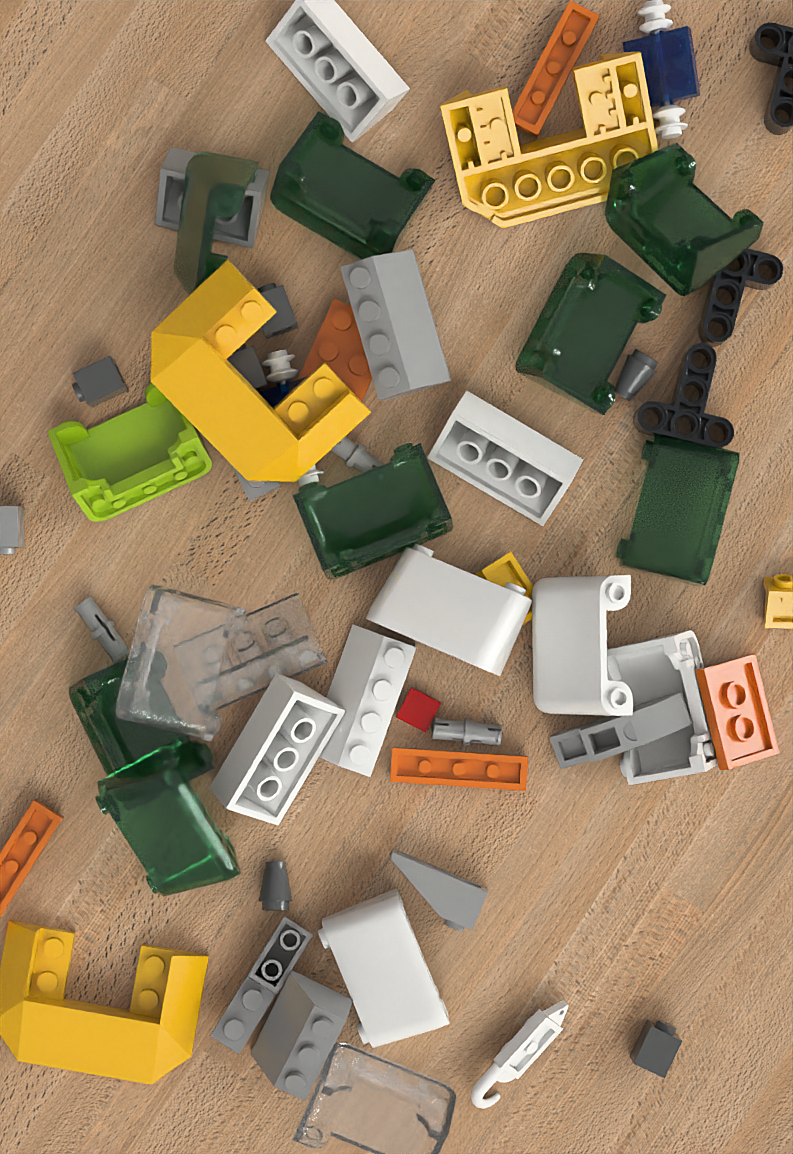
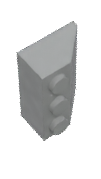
(238, 229)
(300, 1034)

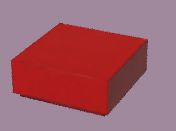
(418, 709)

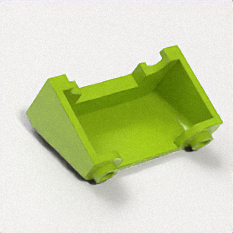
(129, 457)

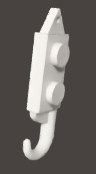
(520, 1052)

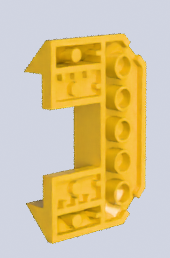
(556, 172)
(198, 379)
(93, 1037)

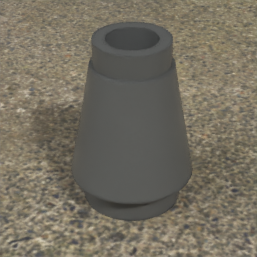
(635, 374)
(275, 887)

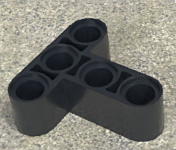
(782, 56)
(734, 283)
(681, 407)

